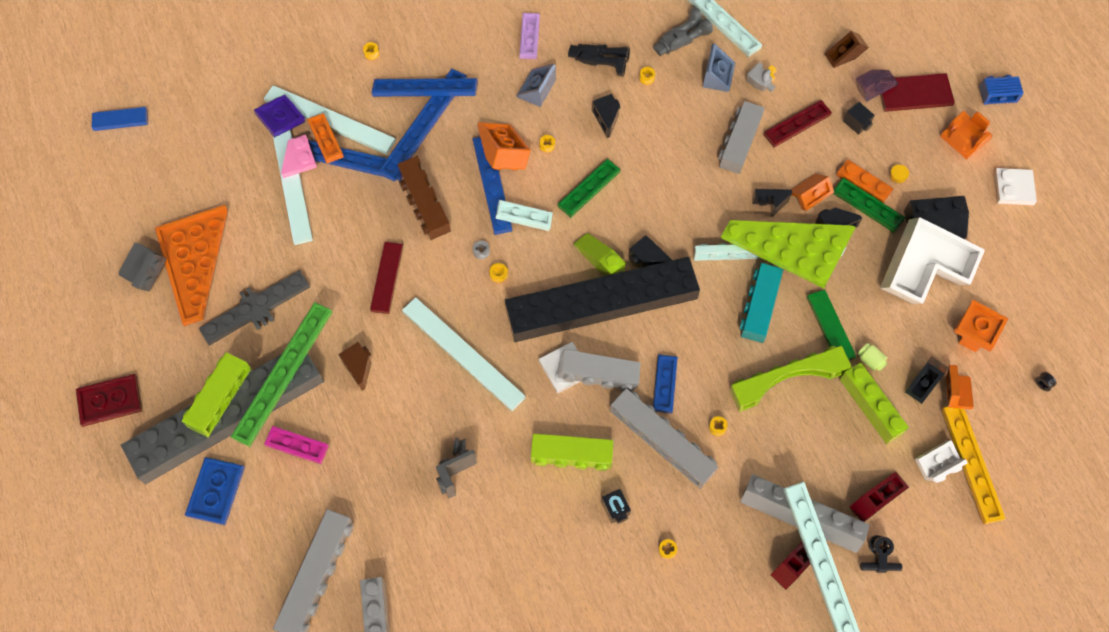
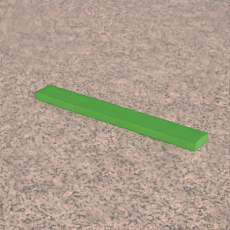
(281, 375)

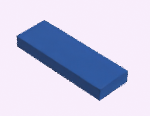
(119, 118)
(665, 384)

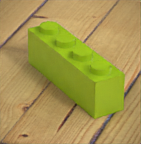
(216, 394)
(874, 403)
(572, 451)

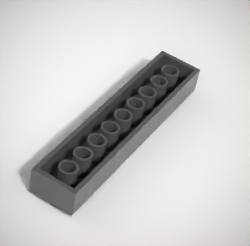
(174, 443)

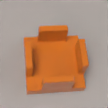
(967, 133)
(980, 327)

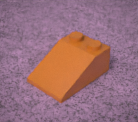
(503, 146)

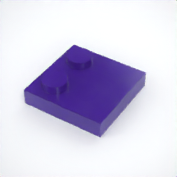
(279, 115)

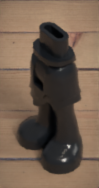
(594, 55)

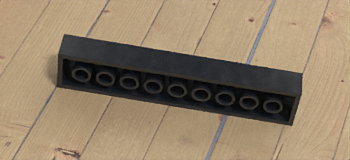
(601, 299)

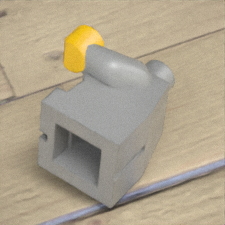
(761, 78)

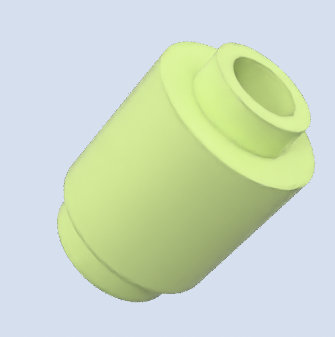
(873, 357)

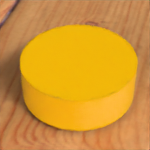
(899, 173)
(498, 272)

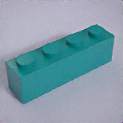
(762, 302)

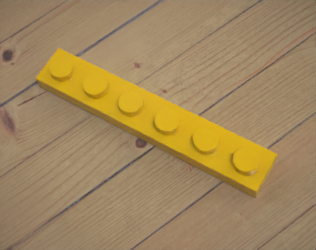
(975, 470)

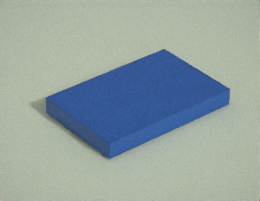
(214, 491)

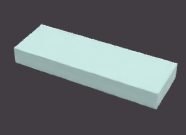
(524, 215)

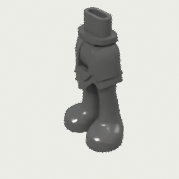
(678, 36)

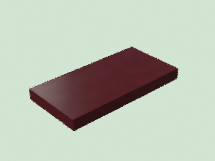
(918, 93)

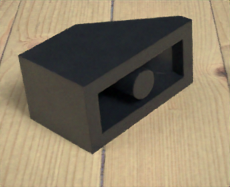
(606, 112)
(838, 217)
(647, 253)
(926, 379)

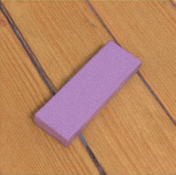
(529, 36)

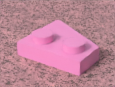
(297, 157)

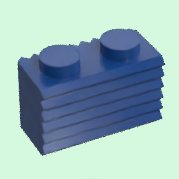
(1001, 89)

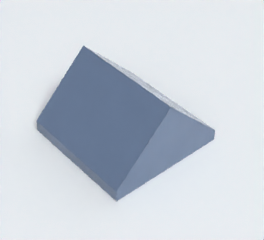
(719, 70)
(538, 84)

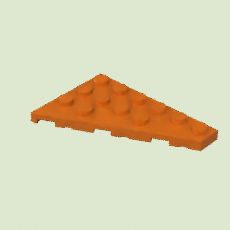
(191, 259)

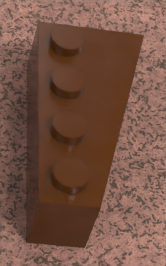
(423, 198)

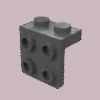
(142, 267)
(450, 467)

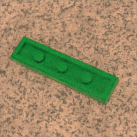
(589, 188)
(868, 205)
(829, 322)

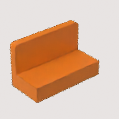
(812, 191)
(958, 389)

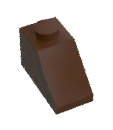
(846, 49)
(357, 363)

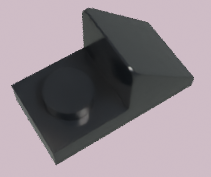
(775, 197)

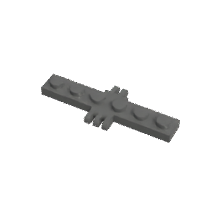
(254, 308)

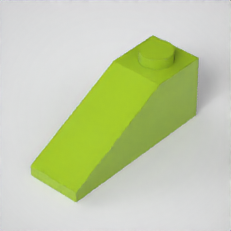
(600, 255)

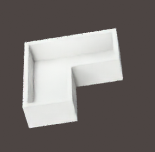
(927, 252)

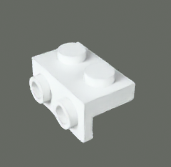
(940, 462)

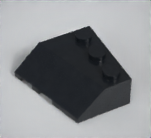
(944, 212)

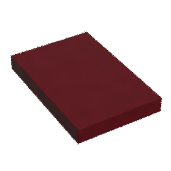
(108, 400)

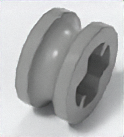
(481, 255)

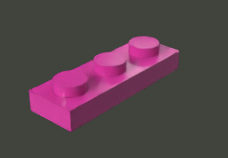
(296, 445)

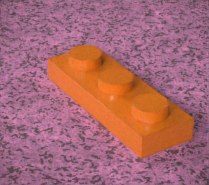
(325, 138)
(865, 181)

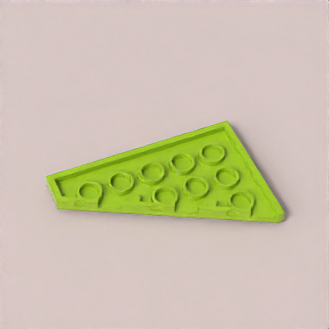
(797, 247)

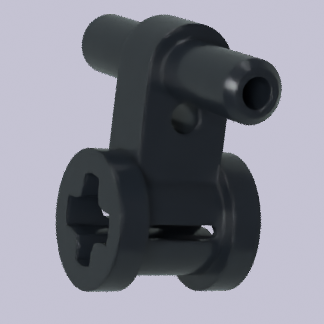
(880, 564)

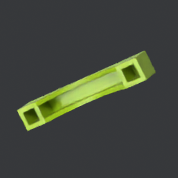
(828, 365)

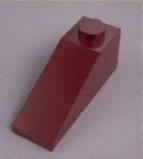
(879, 497)
(791, 567)

